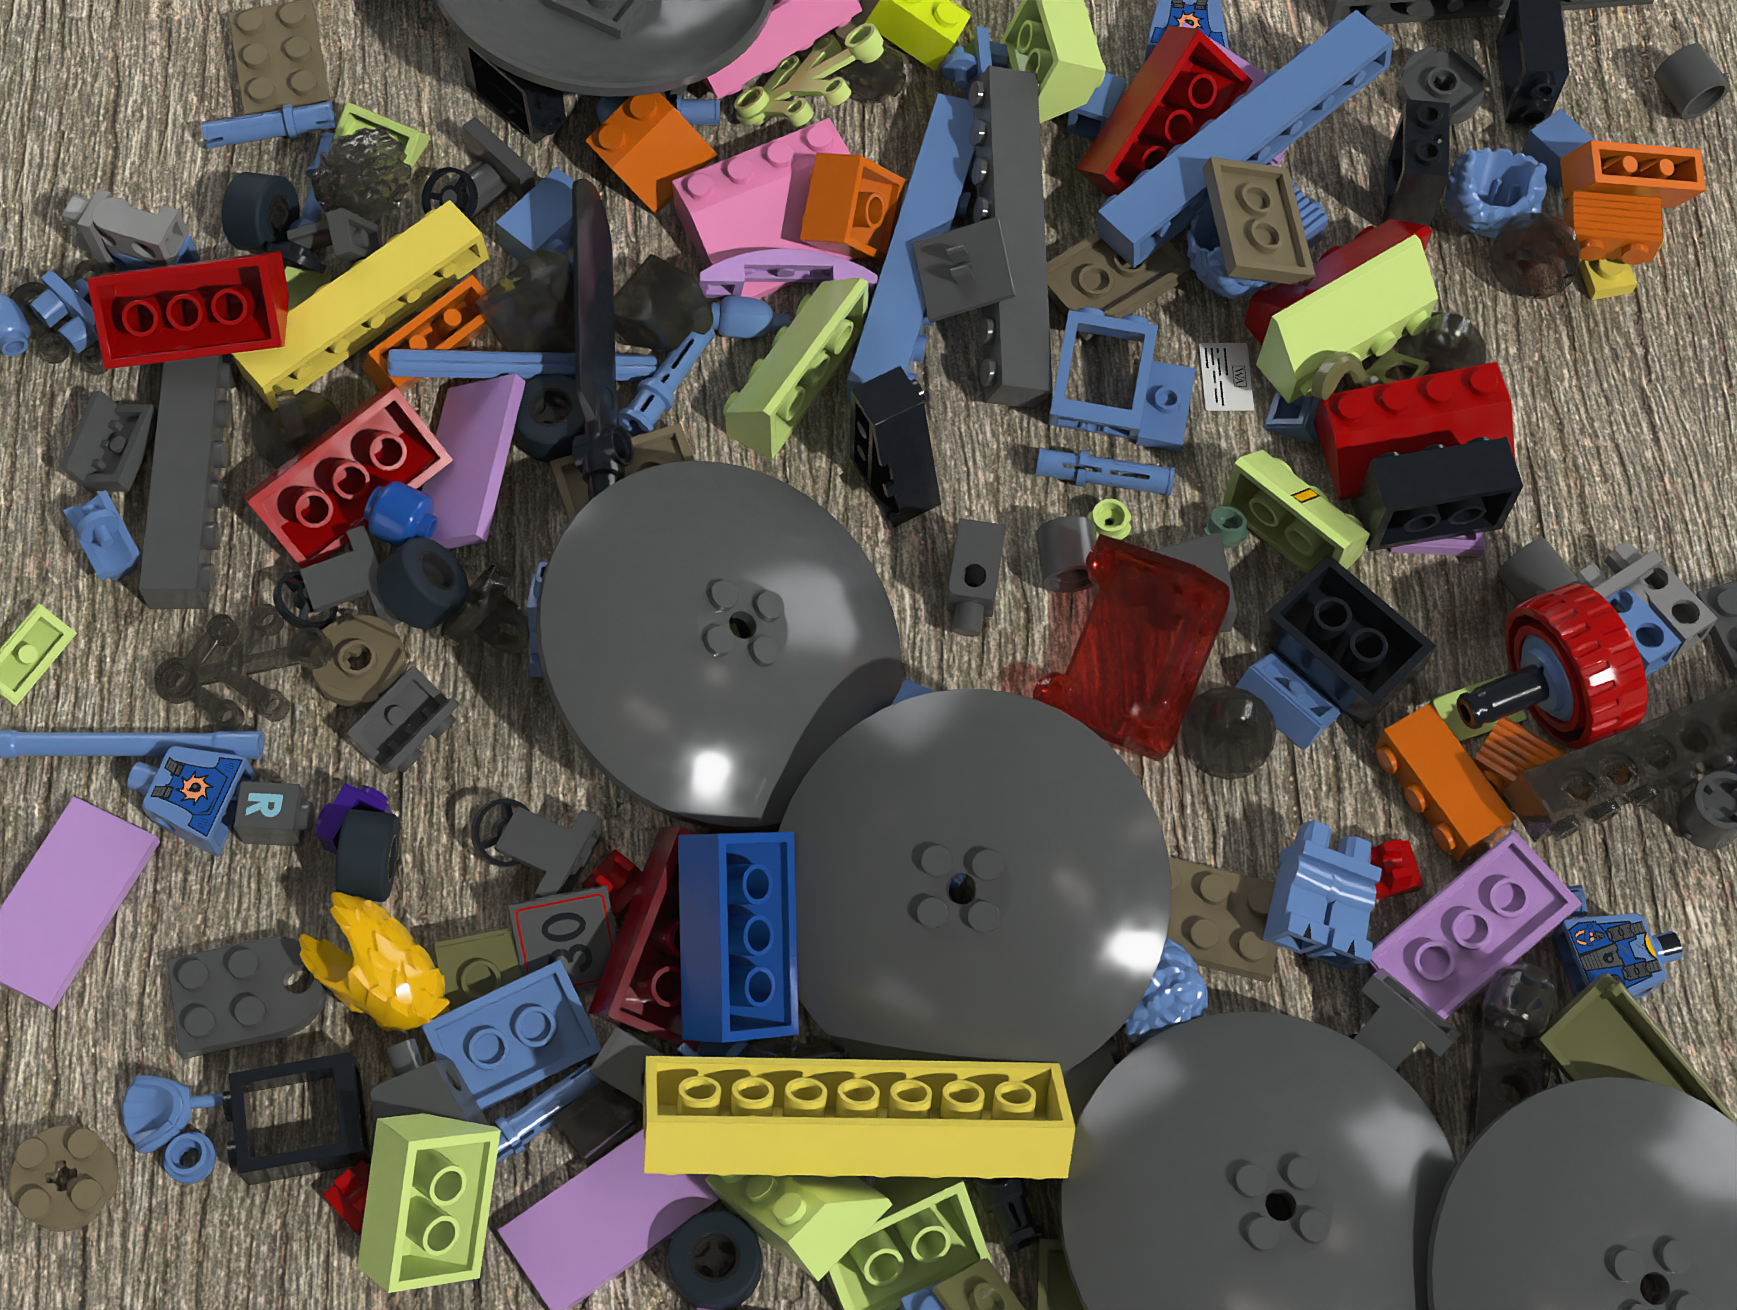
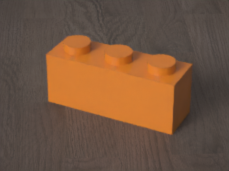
(1634, 170)
(442, 326)
(1443, 783)

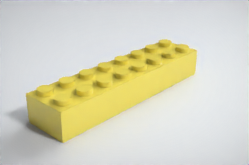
(855, 1118)

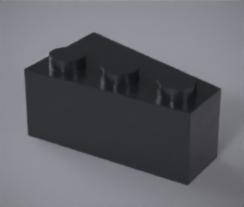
(894, 445)

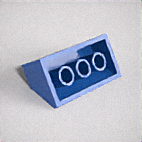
(738, 936)

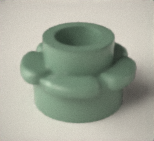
(1229, 523)

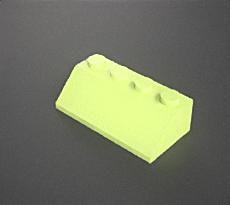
(1353, 314)
(798, 366)

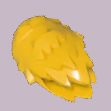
(385, 975)

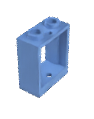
(1097, 417)

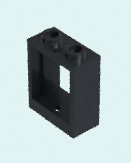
(1531, 60)
(526, 105)
(1416, 163)
(351, 1117)

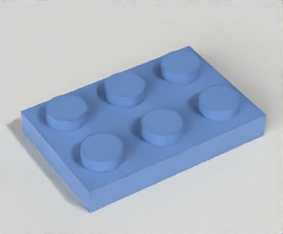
(516, 1035)

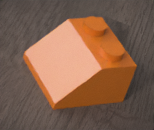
(650, 147)
(851, 206)

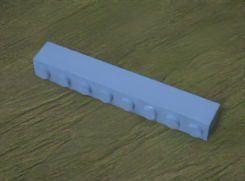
(1251, 131)
(931, 207)

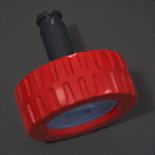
(1568, 667)

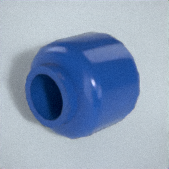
(400, 514)

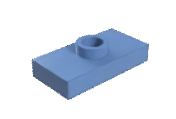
(1166, 406)

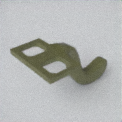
(1350, 366)

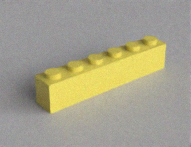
(366, 302)

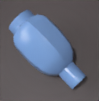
(746, 318)
(13, 328)

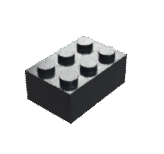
(1438, 492)
(1345, 641)

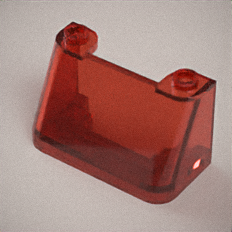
(1139, 647)

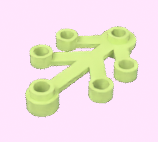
(805, 79)

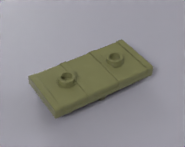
(1613, 1036)

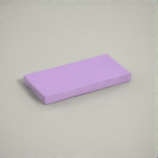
(477, 435)
(68, 899)
(1476, 926)
(602, 1224)

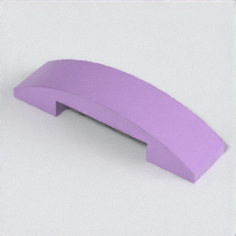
(779, 265)

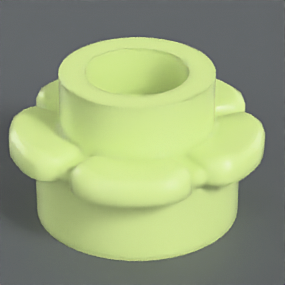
(1111, 510)

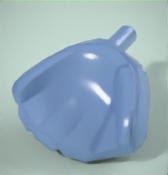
(159, 1109)

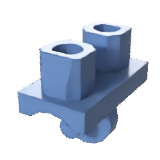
(970, 61)
(62, 300)
(104, 537)

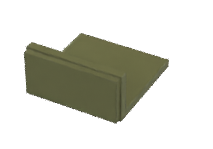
(477, 963)
(977, 1289)

